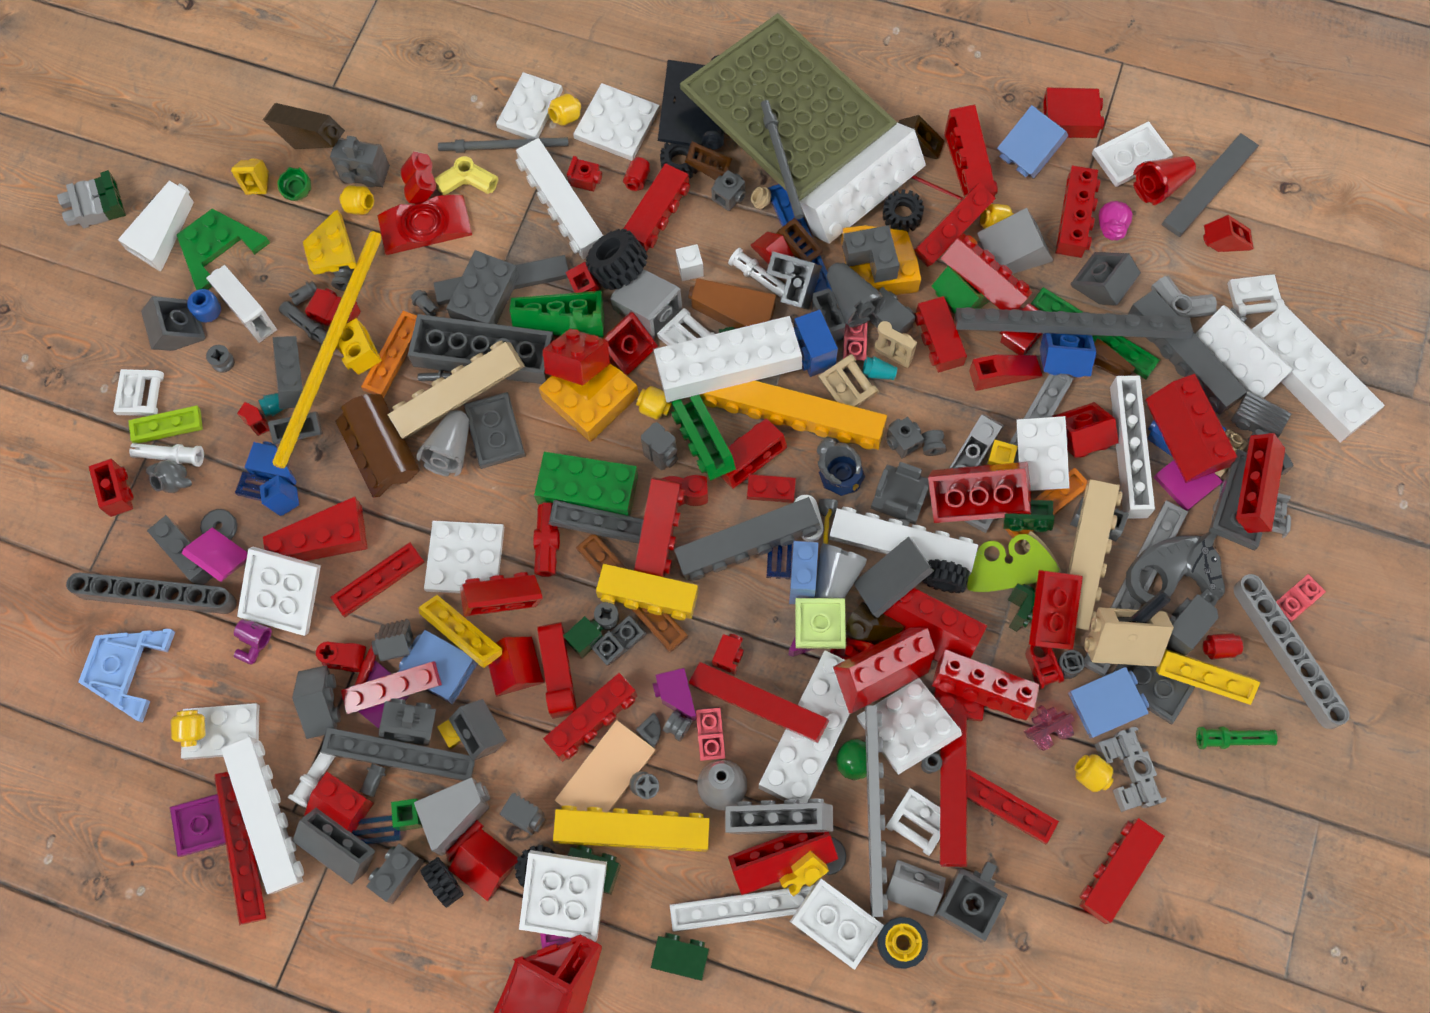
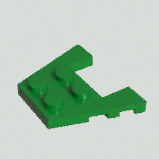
(210, 238)

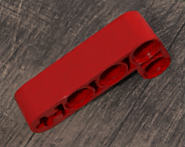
(557, 671)

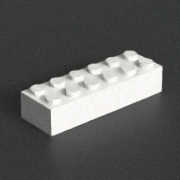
(863, 183)
(728, 359)
(1318, 375)
(797, 760)

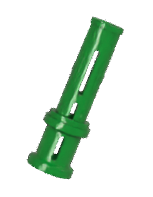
(1223, 737)

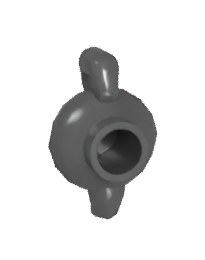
(168, 476)

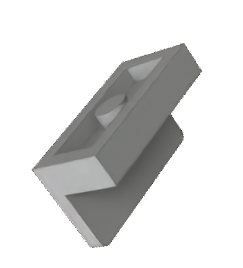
(915, 888)

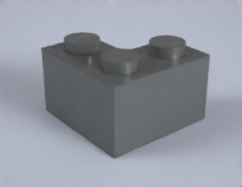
(872, 247)
(800, 276)
(314, 701)

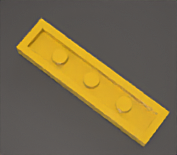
(460, 631)
(1208, 677)

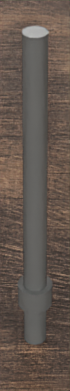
(770, 122)
(461, 145)

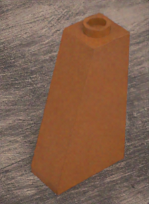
(732, 304)

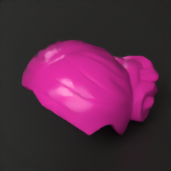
(1115, 219)

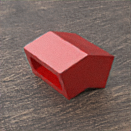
(254, 418)

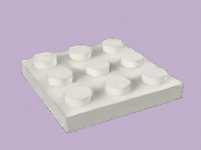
(616, 122)
(462, 553)
(278, 591)
(912, 726)
(562, 895)

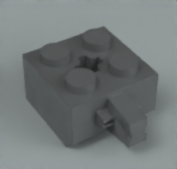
(360, 162)
(1192, 621)
(407, 722)
(986, 898)

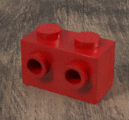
(111, 487)

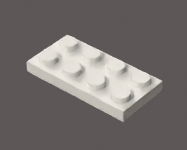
(1243, 352)

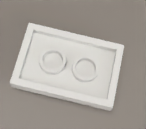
(528, 106)
(1128, 150)
(1044, 447)
(222, 728)
(836, 923)

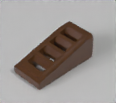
(717, 159)
(797, 228)
(1111, 361)

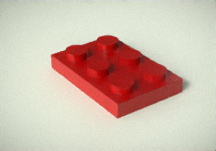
(1055, 610)

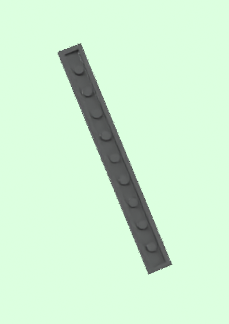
(1073, 323)

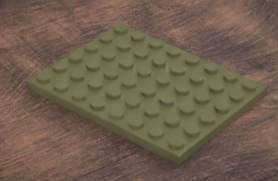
(817, 107)

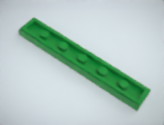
(1135, 355)

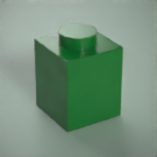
(405, 815)

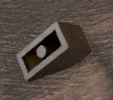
(928, 138)
(868, 628)

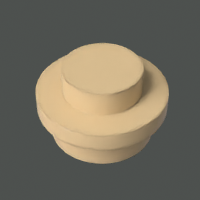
(761, 197)

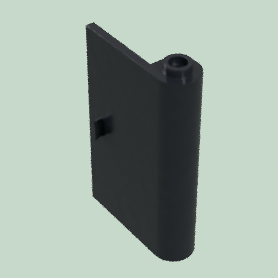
(683, 119)

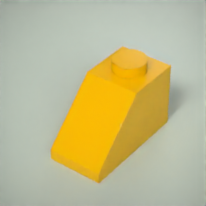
(251, 176)

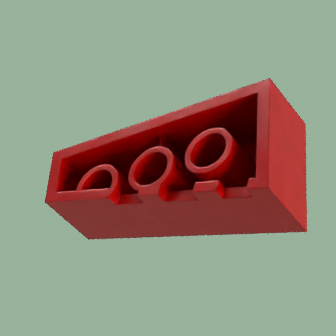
(968, 149)
(323, 534)

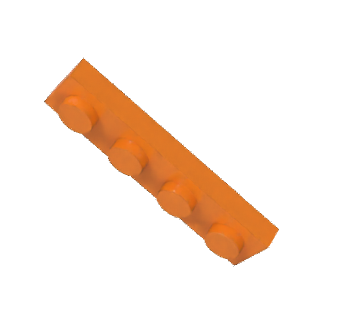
(392, 356)
(1060, 497)

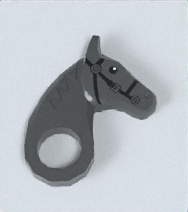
(1175, 557)

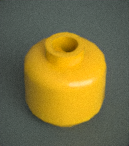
(564, 109)
(356, 200)
(994, 213)
(653, 403)
(187, 727)
(1094, 773)

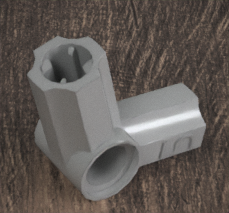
(1192, 306)

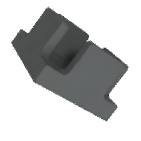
(901, 492)

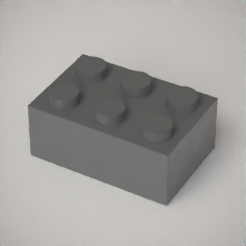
(483, 289)

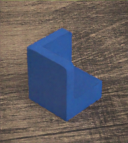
(279, 495)

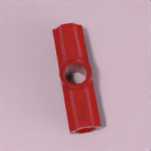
(545, 542)

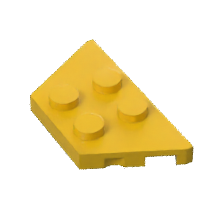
(329, 246)

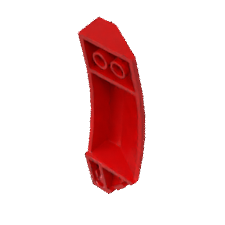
(552, 979)

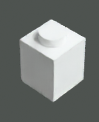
(689, 262)

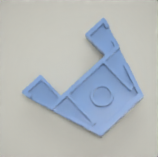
(113, 665)

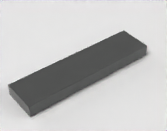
(596, 521)

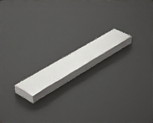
(736, 909)

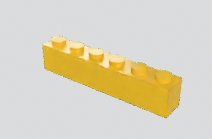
(631, 830)

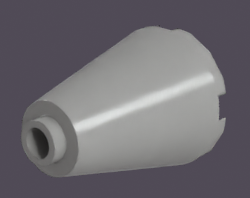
(446, 445)
(837, 571)
(722, 793)

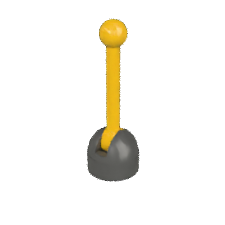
(827, 508)

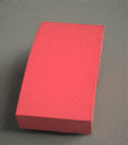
(855, 342)
(1300, 597)
(710, 734)

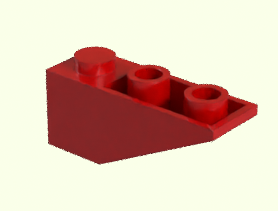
(1003, 370)

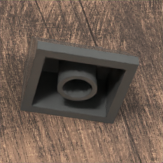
(1106, 277)
(170, 324)

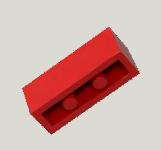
(940, 334)
(754, 451)

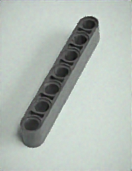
(142, 587)

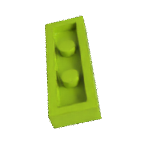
(165, 424)

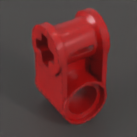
(345, 657)
(1044, 666)

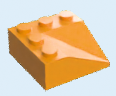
(908, 275)
(594, 404)

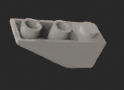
(978, 443)

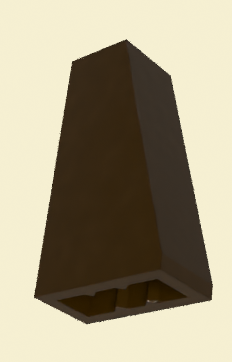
(303, 127)

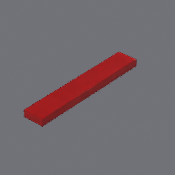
(759, 702)
(954, 799)
(240, 855)

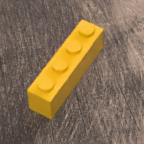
(647, 592)

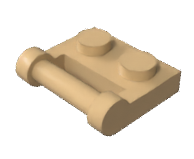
(901, 347)
(841, 387)

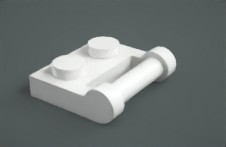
(1255, 289)
(675, 333)
(131, 391)
(922, 813)

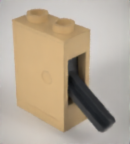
(1130, 635)

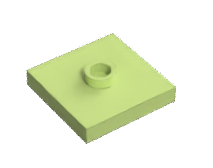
(820, 623)

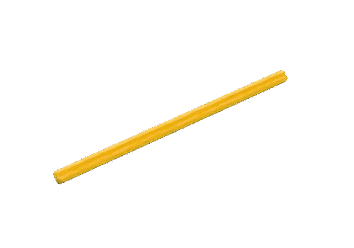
(326, 351)

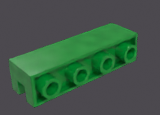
(703, 437)

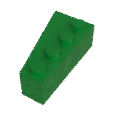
(560, 312)

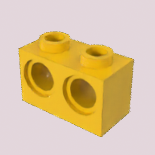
(357, 347)

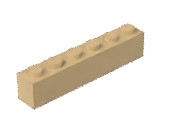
(456, 389)
(1092, 543)

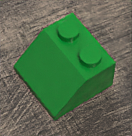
(958, 291)

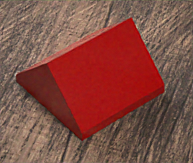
(629, 344)
(516, 667)
(483, 864)

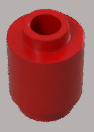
(637, 174)
(1222, 646)

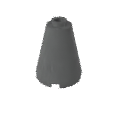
(854, 295)

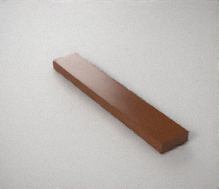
(661, 626)

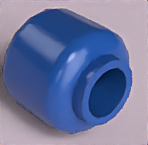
(204, 305)

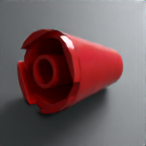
(1162, 177)

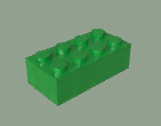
(586, 483)

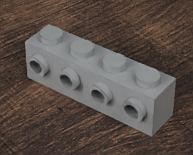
(779, 818)

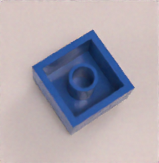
(815, 343)
(1067, 354)

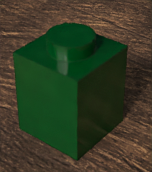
(583, 636)

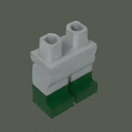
(92, 201)

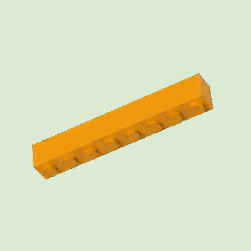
(801, 412)

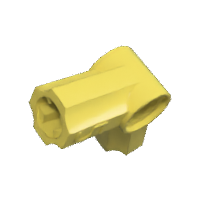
(474, 176)

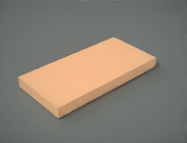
(607, 770)

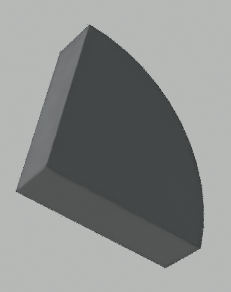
(650, 730)

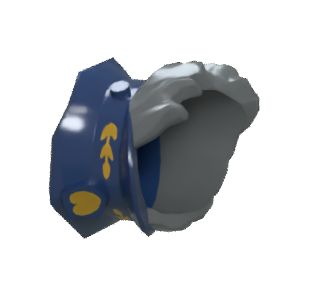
(839, 467)

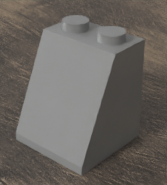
(1016, 242)
(650, 299)
(451, 813)

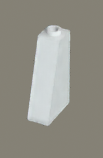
(157, 226)
(241, 303)

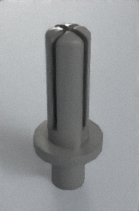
(433, 376)

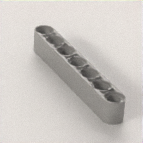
(1302, 656)

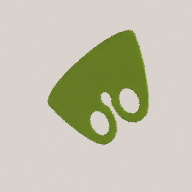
(999, 575)

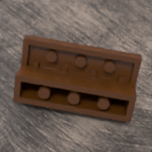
(375, 443)

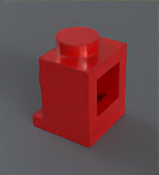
(583, 174)
(579, 275)
(728, 653)

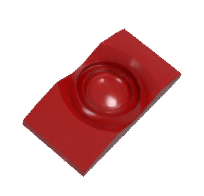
(424, 223)

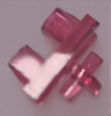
(1046, 725)

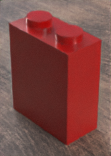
(1075, 110)

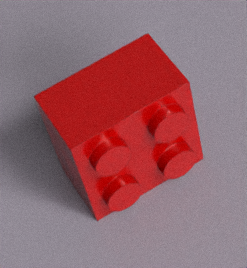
(576, 356)

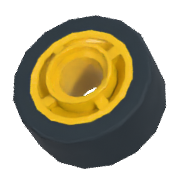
(917, 942)

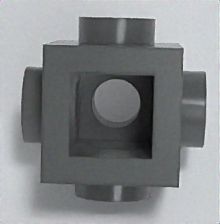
(728, 190)
(904, 437)

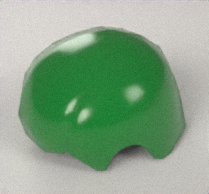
(294, 184)
(852, 759)

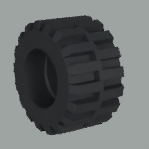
(616, 259)

